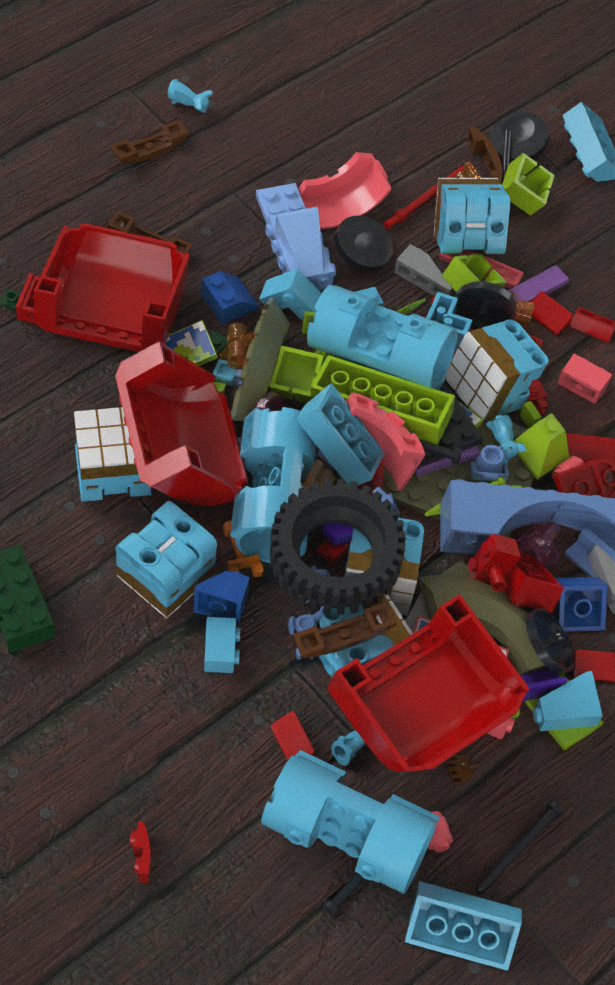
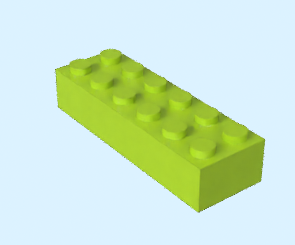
(422, 408)

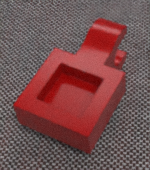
(538, 396)

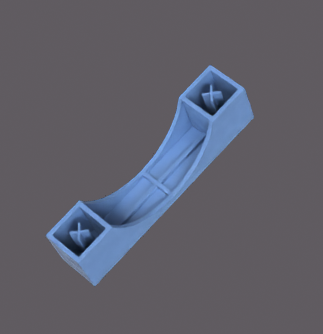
(477, 510)

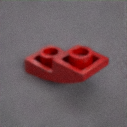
(141, 847)

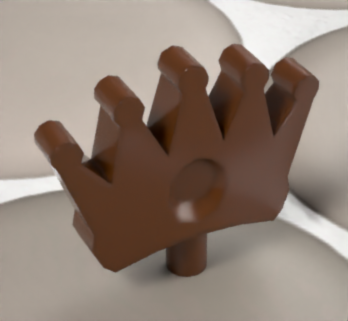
(461, 768)

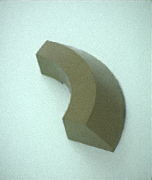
(262, 356)
(493, 609)

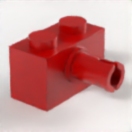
(494, 561)

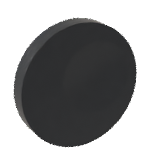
(527, 136)
(363, 243)
(485, 304)
(550, 641)

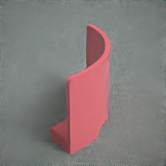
(349, 193)
(401, 448)

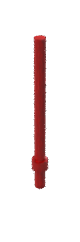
(402, 214)

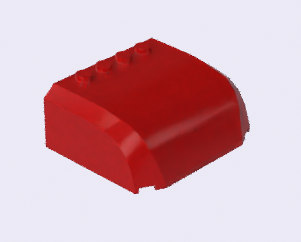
(111, 287)
(180, 428)
(430, 691)

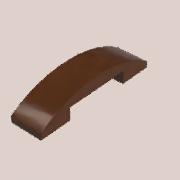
(481, 145)
(152, 146)
(126, 223)
(345, 634)

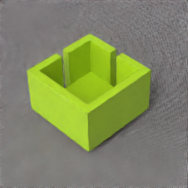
(527, 191)
(470, 269)
(295, 373)

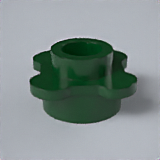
(7, 302)

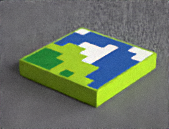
(193, 343)

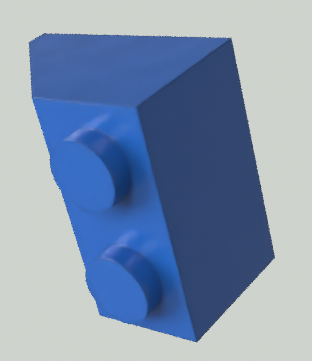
(227, 297)
(222, 596)
(582, 604)

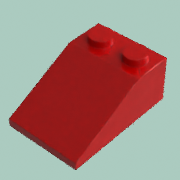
(532, 584)

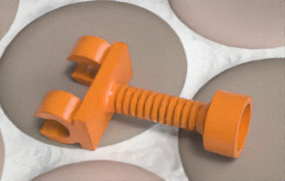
(242, 561)

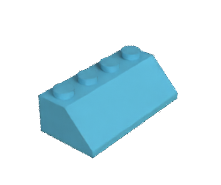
(591, 142)
(341, 436)
(463, 925)

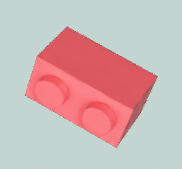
(584, 378)

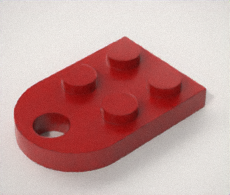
(588, 478)

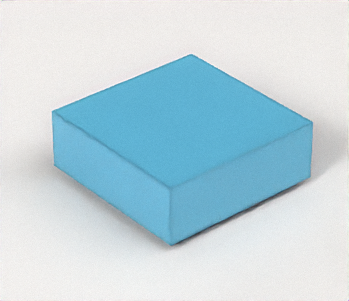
(224, 373)

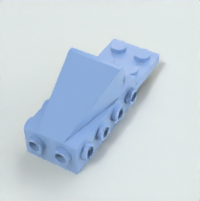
(296, 234)

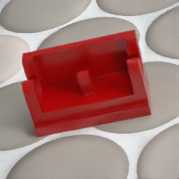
(25, 303)

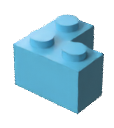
(291, 291)
(443, 312)

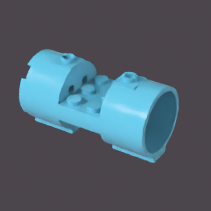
(380, 338)
(279, 459)
(315, 804)

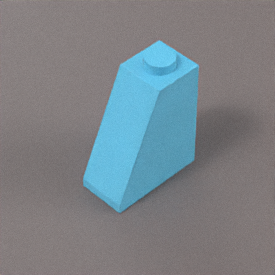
(570, 705)

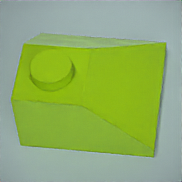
(545, 446)

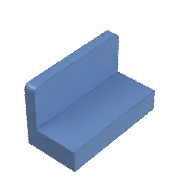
(580, 550)

